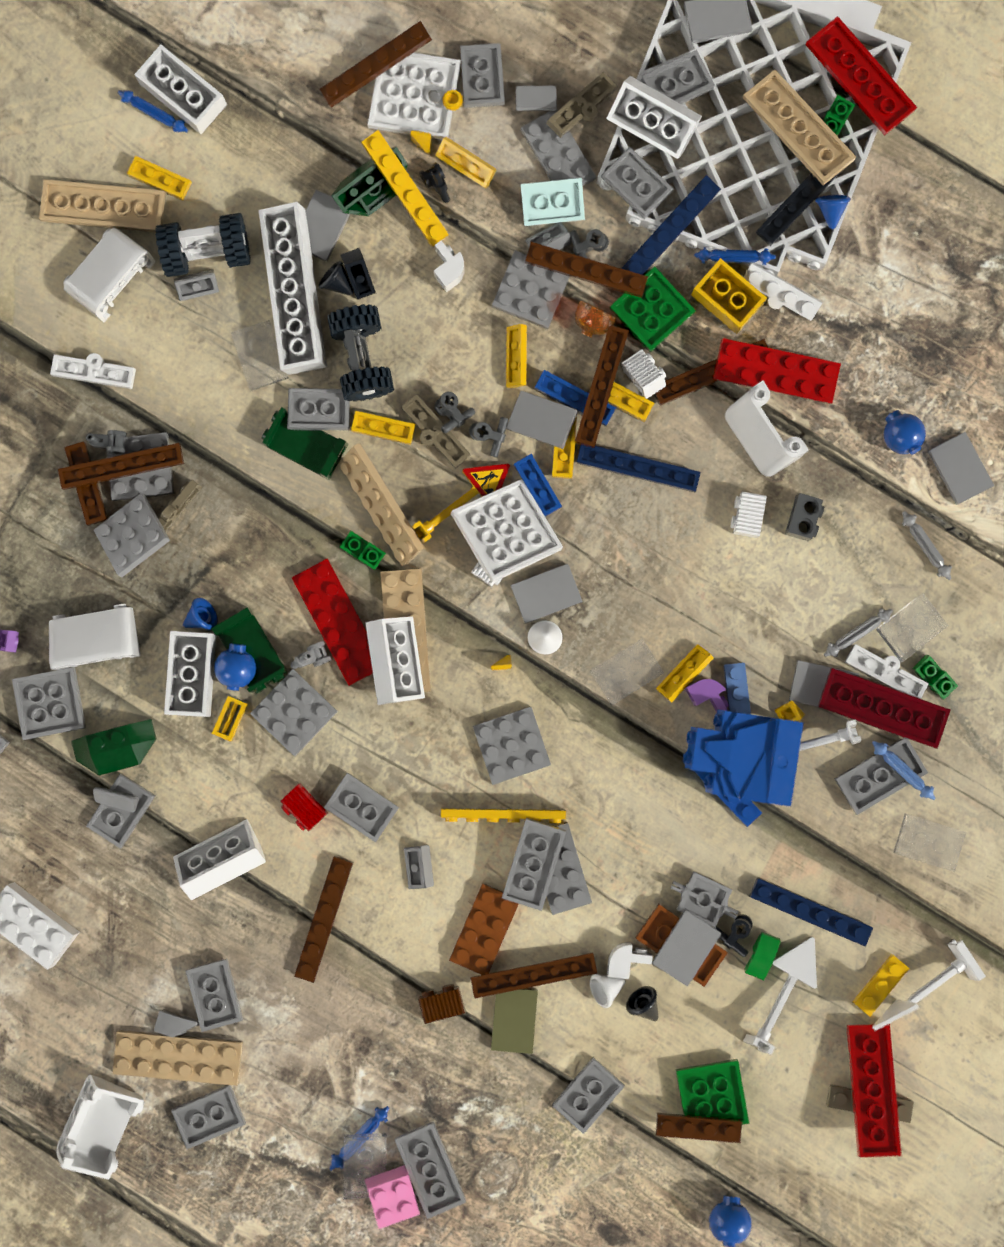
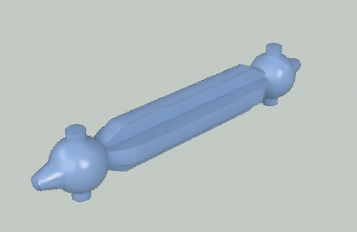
(903, 770)

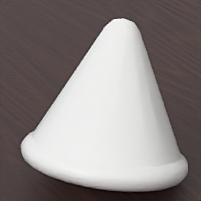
(545, 637)
(605, 989)

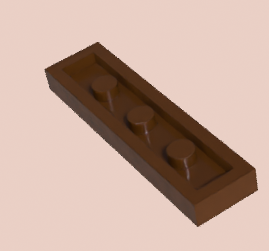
(88, 495)
(698, 1127)

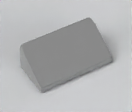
(536, 98)
(554, 237)
(196, 285)
(115, 799)
(419, 867)

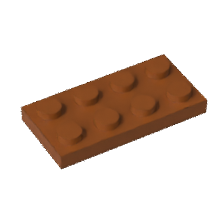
(658, 928)
(483, 930)

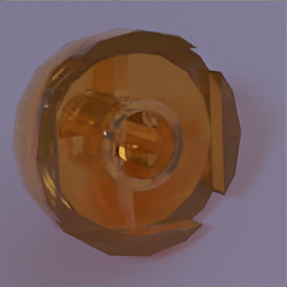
(593, 320)

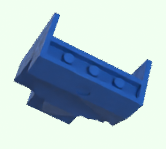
(747, 756)

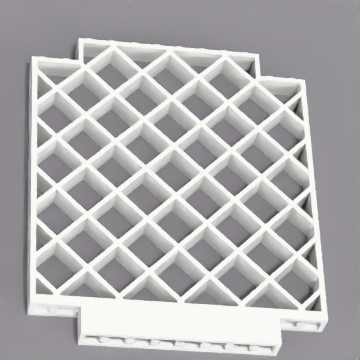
(860, 18)

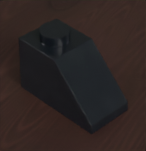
(358, 273)

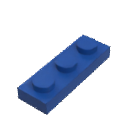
(537, 485)

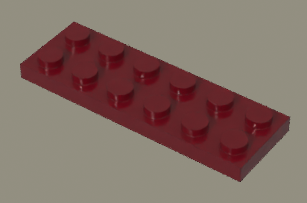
(884, 708)

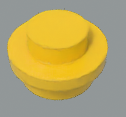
(452, 100)

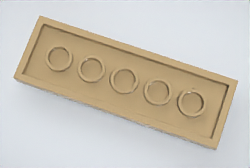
(799, 127)
(102, 205)
(380, 505)
(405, 598)
(177, 1058)

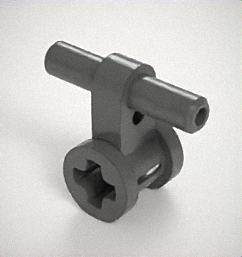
(581, 248)
(451, 411)
(498, 437)
(112, 441)

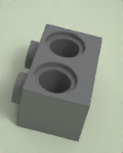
(799, 515)

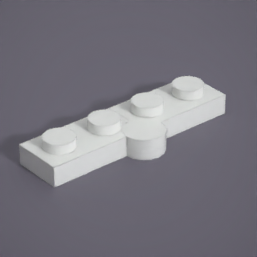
(782, 292)
(93, 371)
(886, 671)

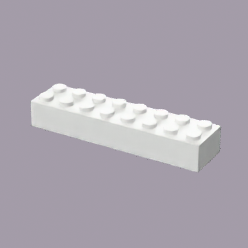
(292, 288)

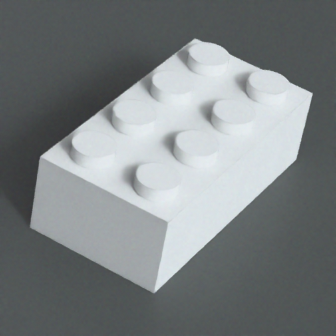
(180, 89)
(653, 117)
(190, 674)
(34, 926)

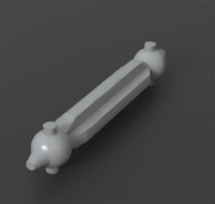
(926, 545)
(858, 632)

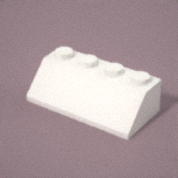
(395, 660)
(218, 860)

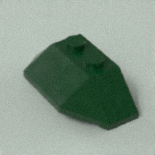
(365, 189)
(115, 747)

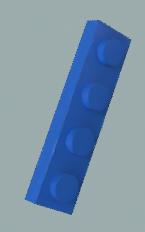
(568, 394)
(743, 809)

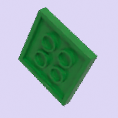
(656, 313)
(713, 1090)

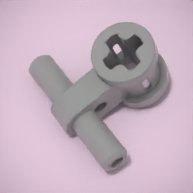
(315, 655)

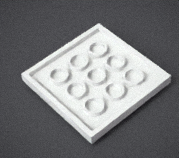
(412, 96)
(506, 530)

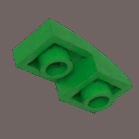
(838, 114)
(362, 550)
(937, 679)
(763, 955)

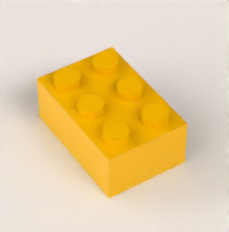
(728, 296)

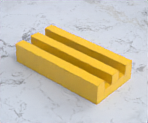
(237, 721)

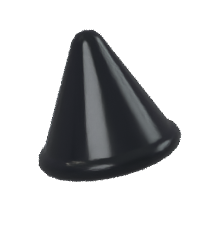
(336, 280)
(643, 1003)

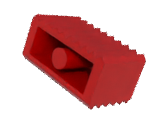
(303, 808)

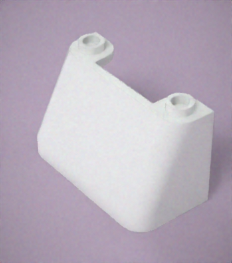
(107, 272)
(759, 435)
(92, 637)
(97, 1127)

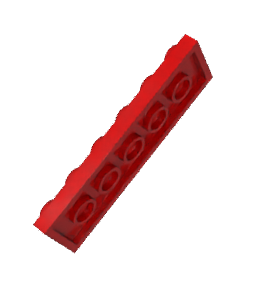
(861, 75)
(780, 370)
(336, 620)
(873, 1091)

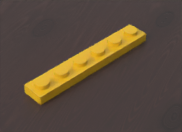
(404, 188)
(494, 815)

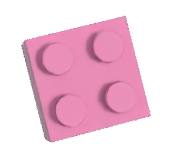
(392, 1196)

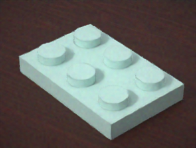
(552, 201)

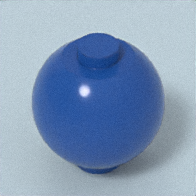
(904, 433)
(235, 667)
(730, 1221)

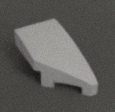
(172, 1024)

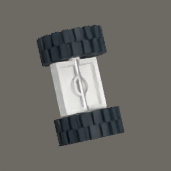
(180, 246)

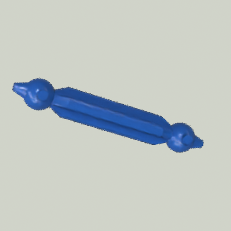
(151, 110)
(746, 256)
(368, 1128)

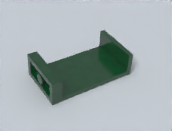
(308, 448)
(245, 630)

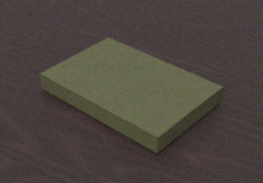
(514, 1021)

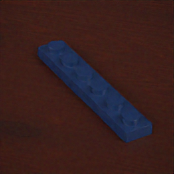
(672, 226)
(639, 468)
(811, 912)

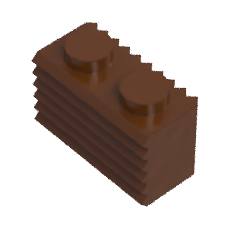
(441, 1004)

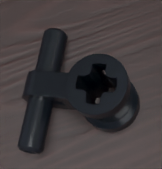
(435, 178)
(730, 940)

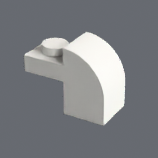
(452, 269)
(621, 958)

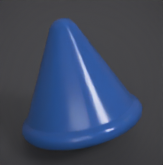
(832, 208)
(201, 615)

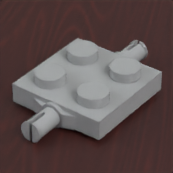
(704, 899)

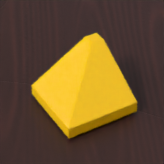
(422, 140)
(502, 664)
(789, 711)

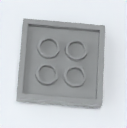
(530, 291)
(148, 483)
(131, 535)
(48, 703)
(294, 712)
(511, 745)

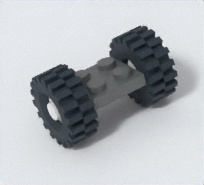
(352, 327)

